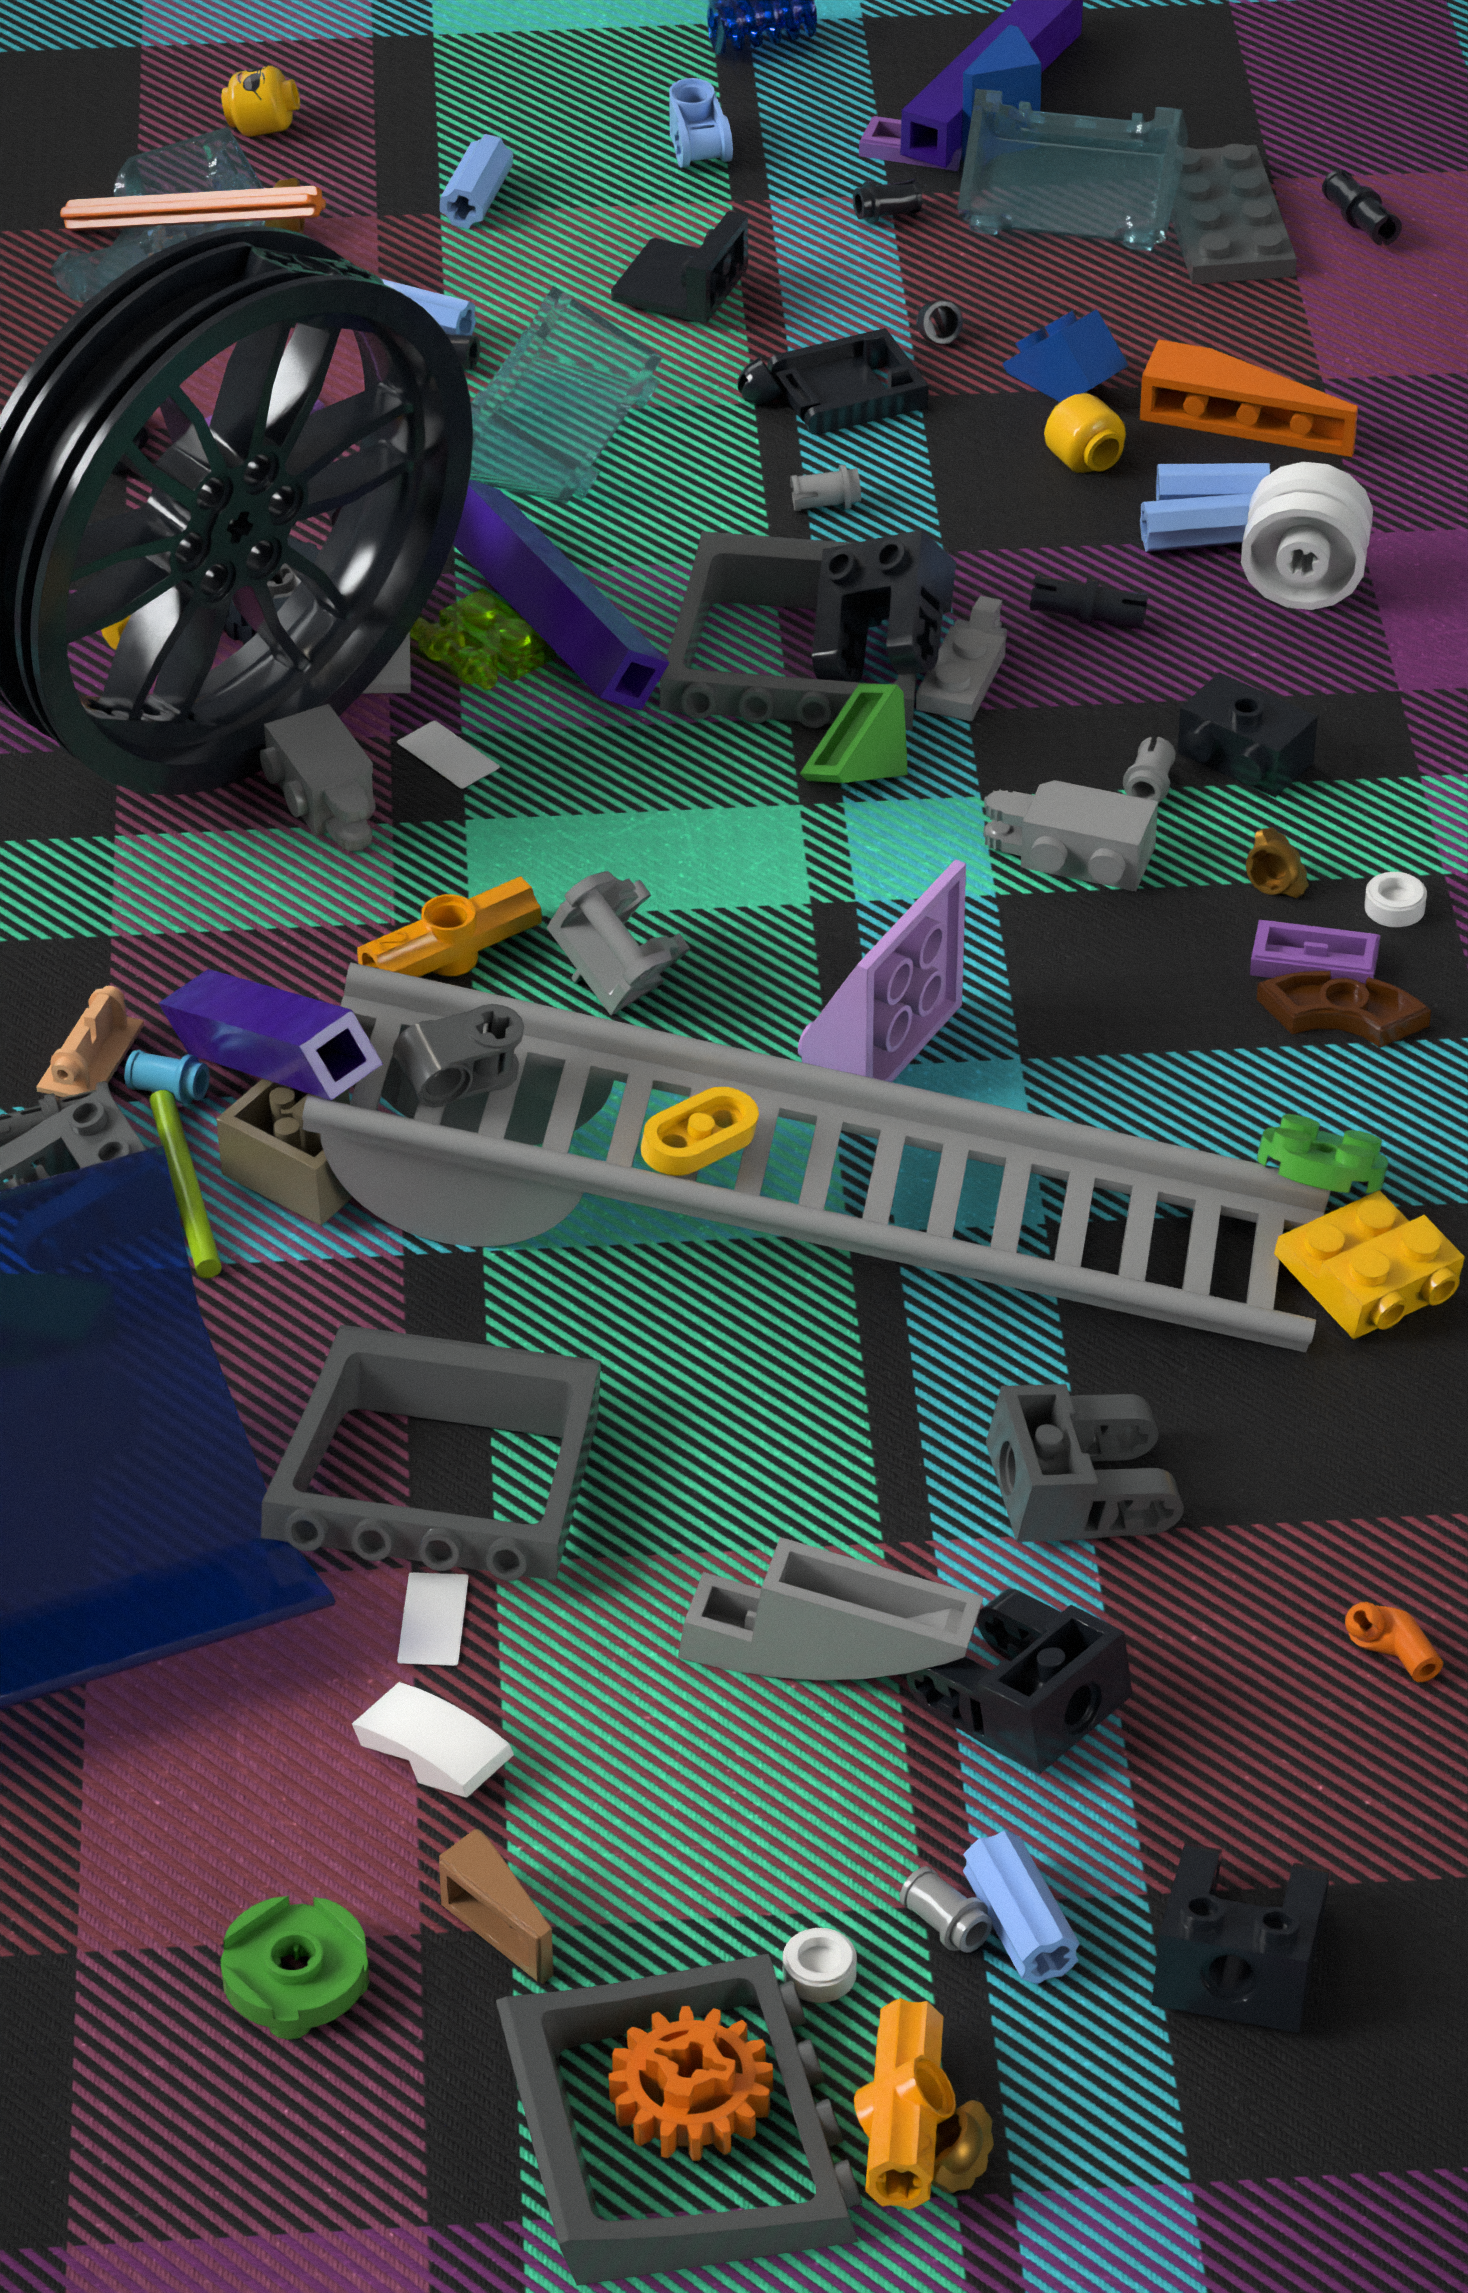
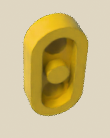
(699, 1131)

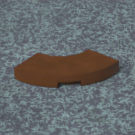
(1318, 1002)

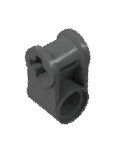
(456, 1059)

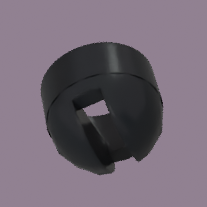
(946, 317)
(758, 383)

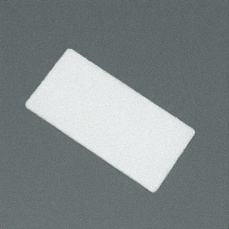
(448, 754)
(433, 1619)

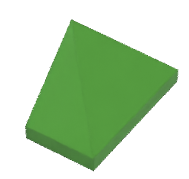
(864, 739)

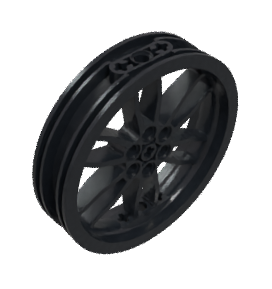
(223, 503)

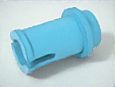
(182, 1077)

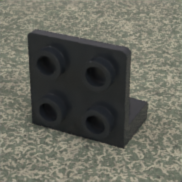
(687, 278)

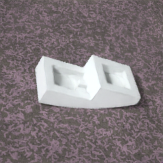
(438, 1739)

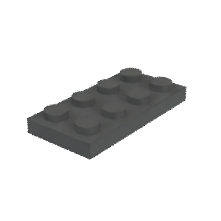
(1230, 218)

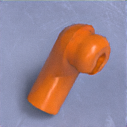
(1394, 1634)

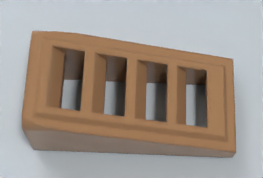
(493, 1903)

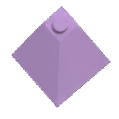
(897, 990)

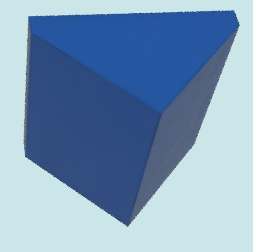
(1006, 67)

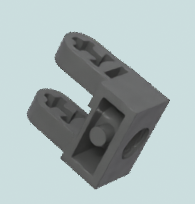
(69, 1140)
(1044, 1468)

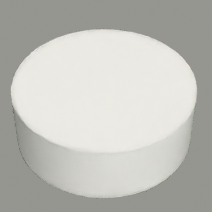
(1395, 899)
(820, 1964)

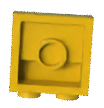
(1371, 1263)

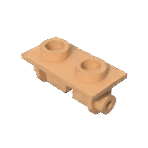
(93, 1046)

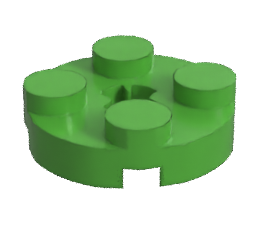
(1323, 1157)
(299, 1998)

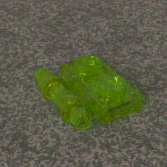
(481, 638)

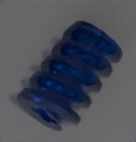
(752, 17)

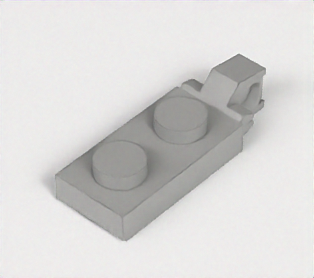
(965, 664)

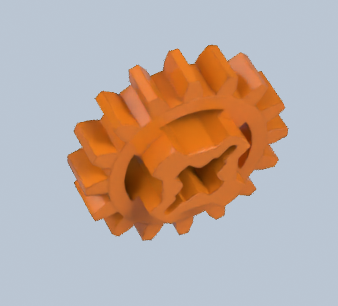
(697, 2083)

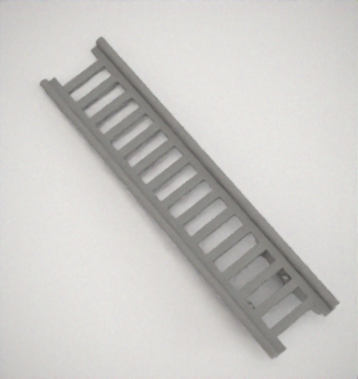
(480, 1182)

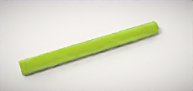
(185, 1184)

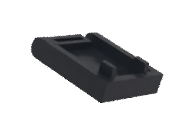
(835, 383)

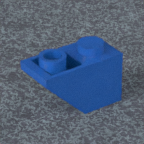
(1068, 360)

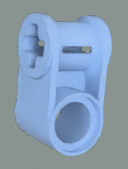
(698, 123)

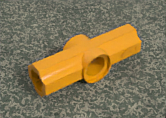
(454, 931)
(904, 2104)

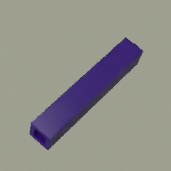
(934, 117)
(557, 599)
(271, 1033)

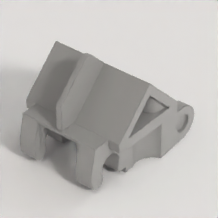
(600, 946)

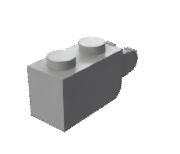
(322, 774)
(1075, 832)

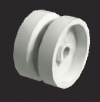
(1307, 536)

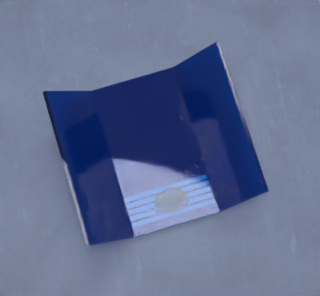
(120, 1444)

